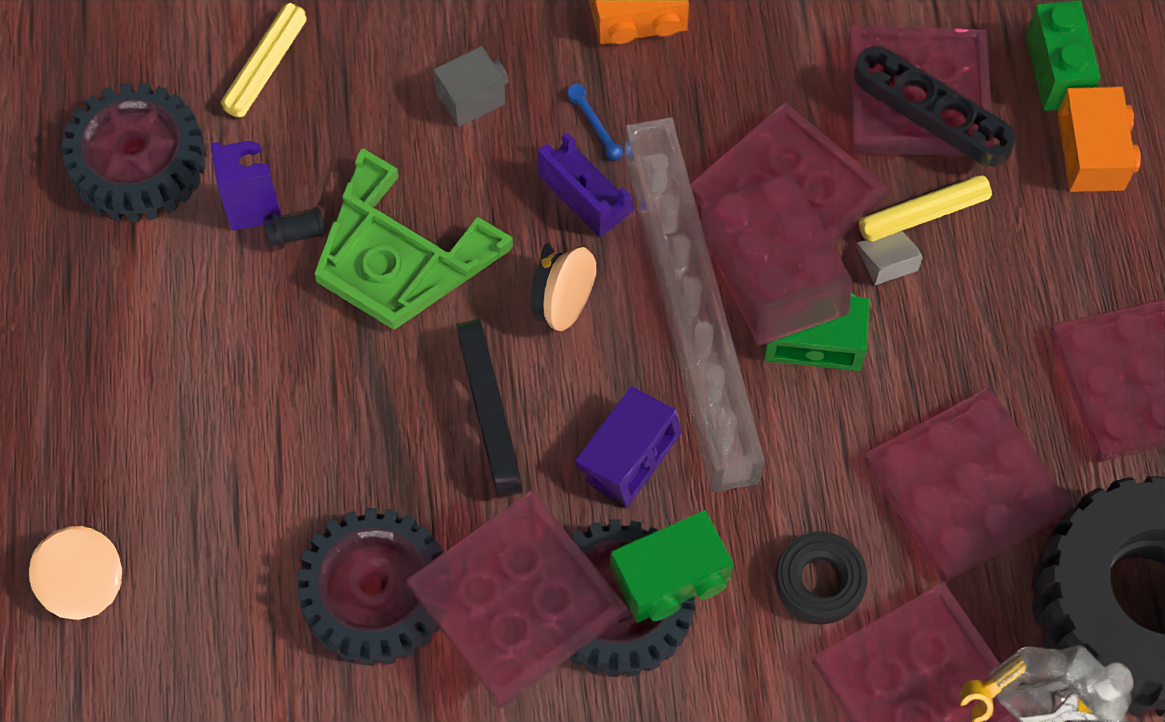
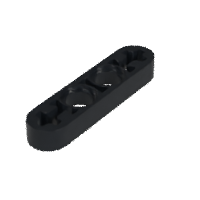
(939, 99)
(489, 409)

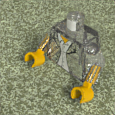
(1053, 687)

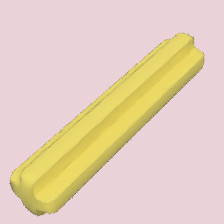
(263, 60)
(925, 208)

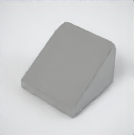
(889, 257)

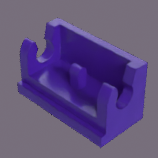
(583, 186)
(244, 190)
(629, 446)

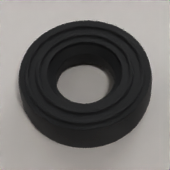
(829, 548)

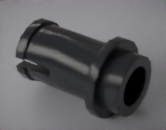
(293, 227)

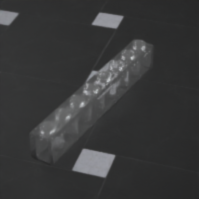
(693, 307)

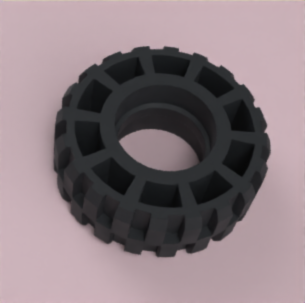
(1076, 587)

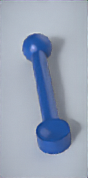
(577, 95)

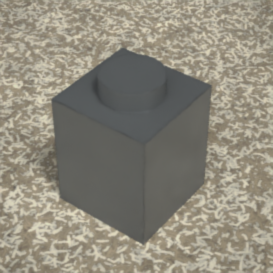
(471, 86)

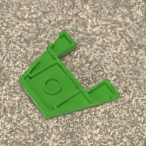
(388, 266)

